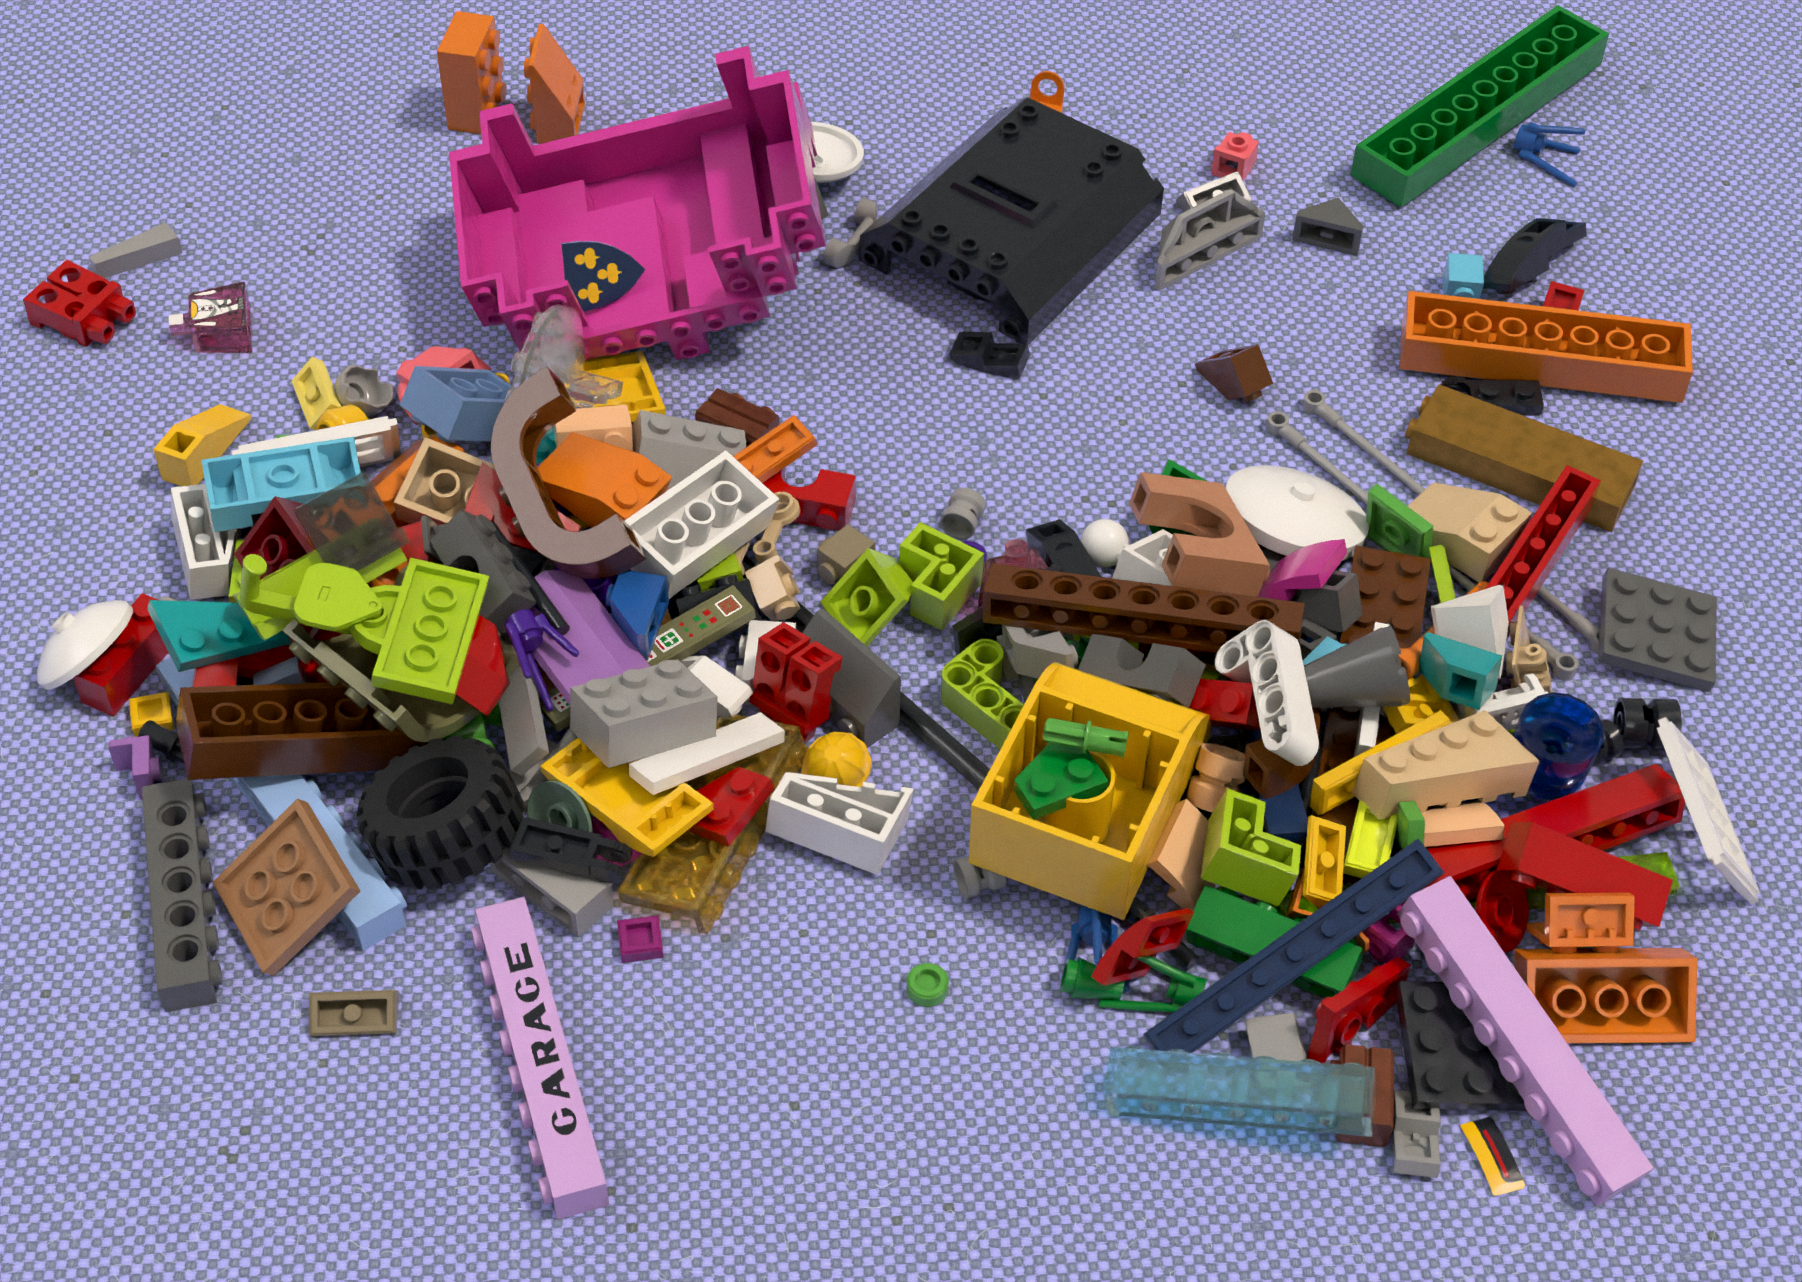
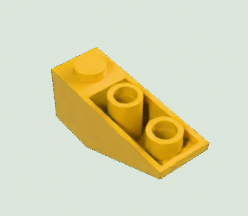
(197, 439)

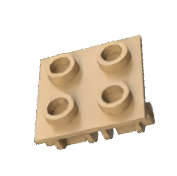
(1526, 657)

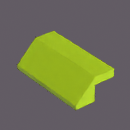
(289, 579)

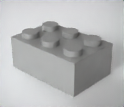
(642, 712)

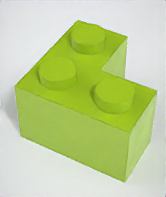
(942, 574)
(1243, 855)

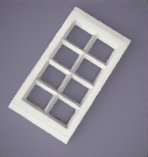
(374, 440)
(1708, 811)

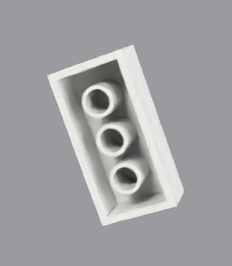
(701, 521)

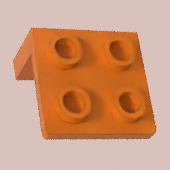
(1586, 921)

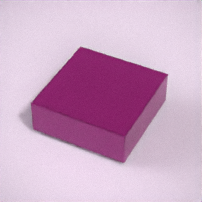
(640, 939)

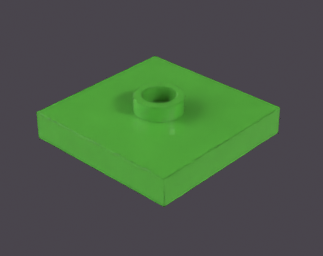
(1396, 525)

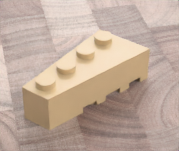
(1447, 767)

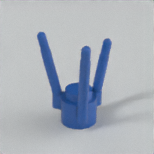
(1532, 140)
(1095, 930)

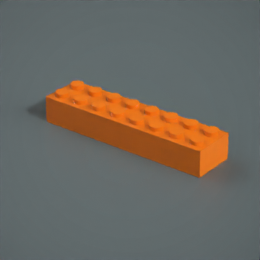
(1546, 346)

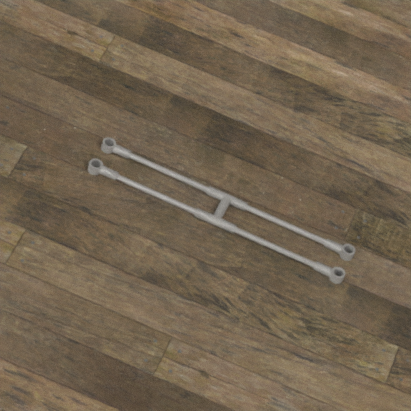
(1315, 404)

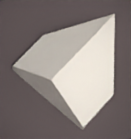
(1475, 620)

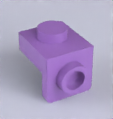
(138, 755)

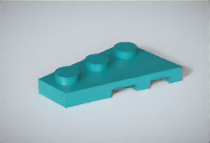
(207, 632)

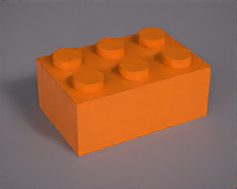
(470, 70)

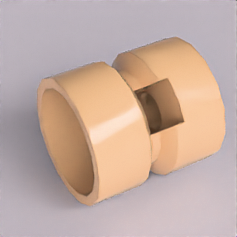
(1218, 770)

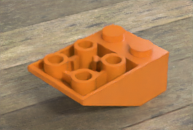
(553, 90)

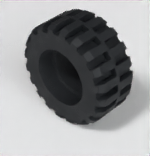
(440, 812)

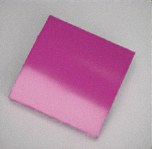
(1304, 569)

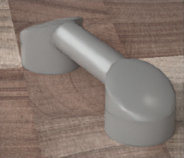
(842, 253)

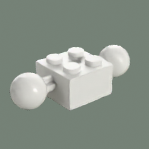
(1140, 562)

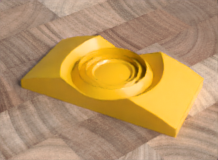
(638, 388)
(622, 804)

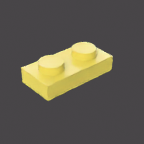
(315, 390)

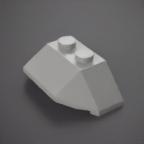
(1206, 236)

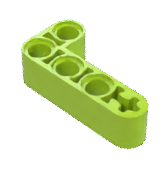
(974, 694)

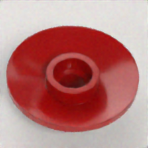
(1503, 909)

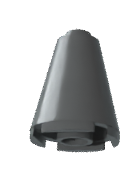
(1360, 674)

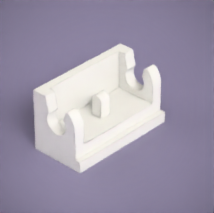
(1506, 705)

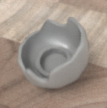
(363, 389)

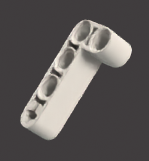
(1283, 703)

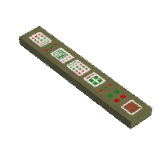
(678, 640)

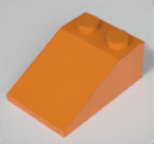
(601, 479)

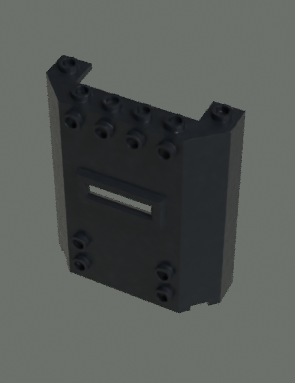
(1087, 210)

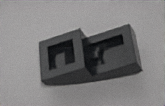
(981, 353)

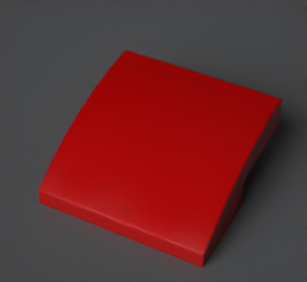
(1143, 938)

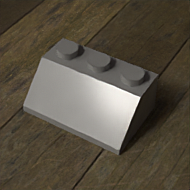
(682, 444)

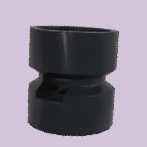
(1640, 722)

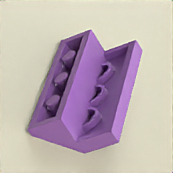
(592, 631)

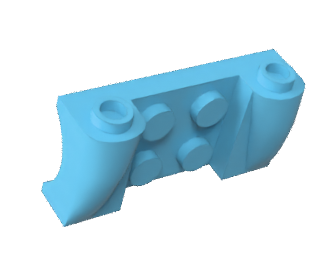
(249, 481)

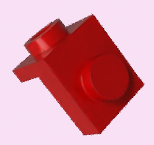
(1563, 296)

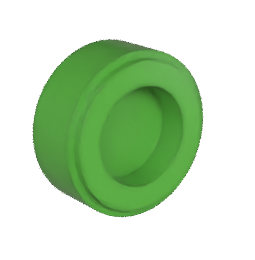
(927, 984)

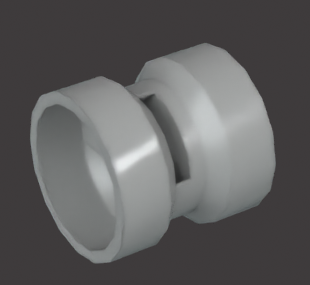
(962, 513)
(973, 879)

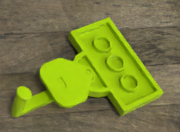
(414, 628)

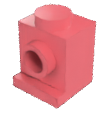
(1236, 148)

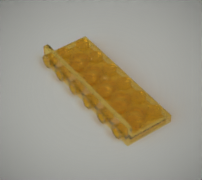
(696, 873)

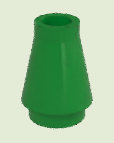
(1079, 984)

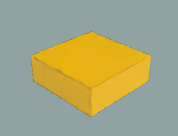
(151, 707)

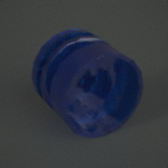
(1565, 740)

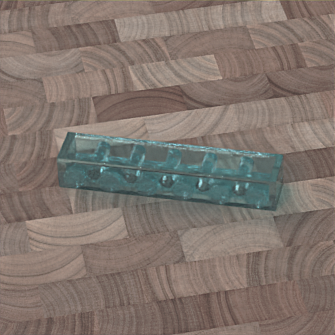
(1241, 1090)

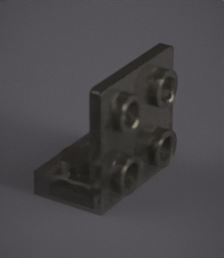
(351, 524)

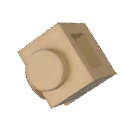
(774, 588)

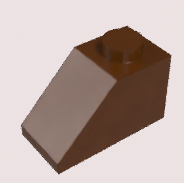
(1237, 372)

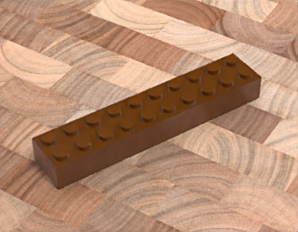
(1392, 594)

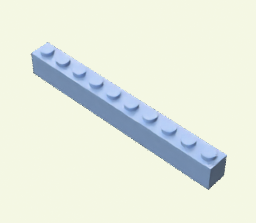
(377, 908)

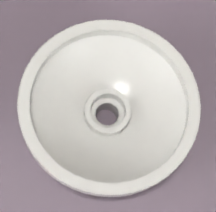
(837, 153)
(80, 640)

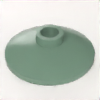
(558, 805)

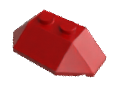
(484, 671)

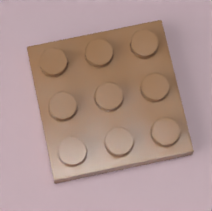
(286, 887)

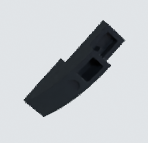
(1529, 253)

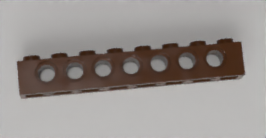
(1128, 608)

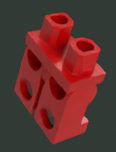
(80, 307)
(793, 679)

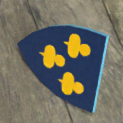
(598, 272)

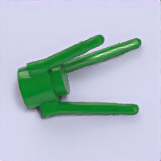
(1181, 989)

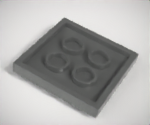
(1658, 629)

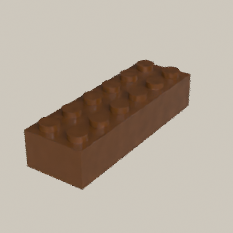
(281, 731)

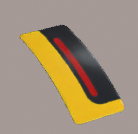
(1493, 1156)

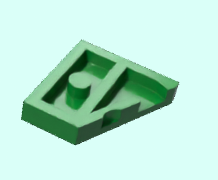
(1058, 775)

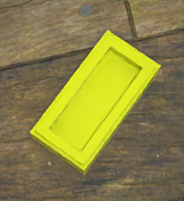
(1369, 842)

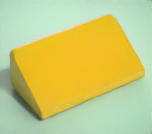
(1323, 861)

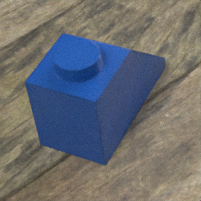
(639, 607)

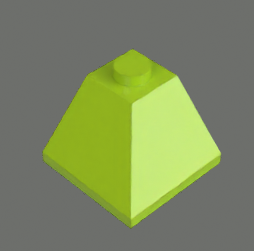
(869, 595)

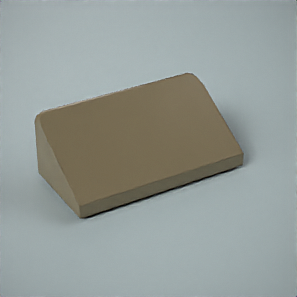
(353, 1012)

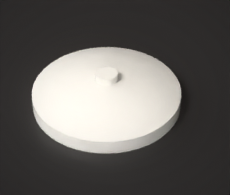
(1295, 509)

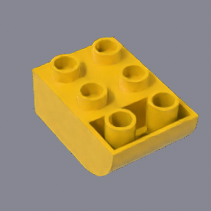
(1100, 844)

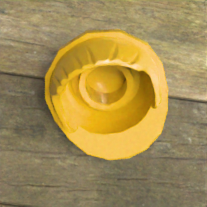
(839, 757)

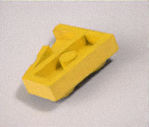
(1422, 704)

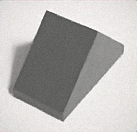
(1329, 227)

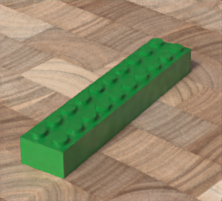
(1478, 105)

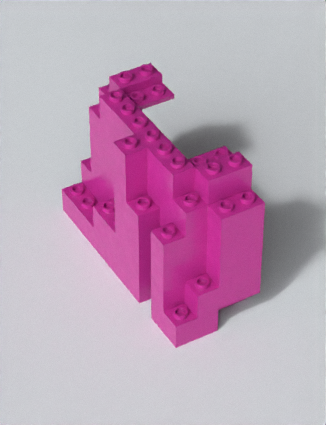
(697, 196)

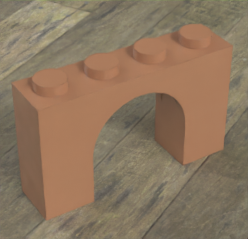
(1223, 552)

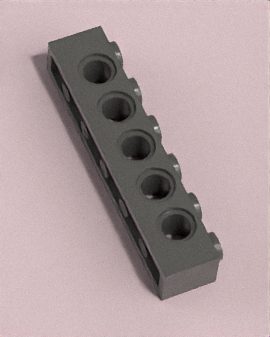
(180, 895)

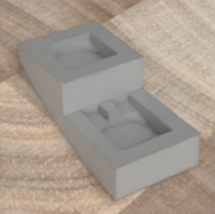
(1415, 1138)

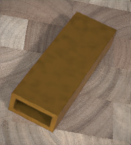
(1517, 452)

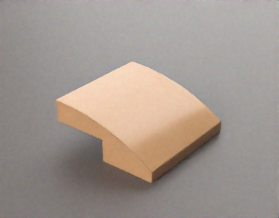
(1461, 824)
(1181, 853)

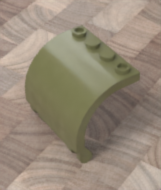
(348, 662)

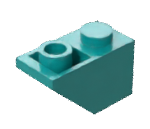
(1459, 670)

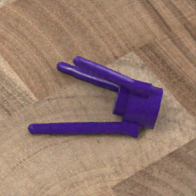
(526, 636)

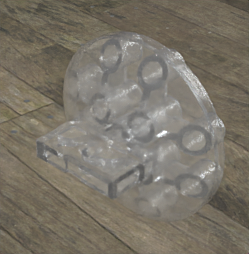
(559, 344)

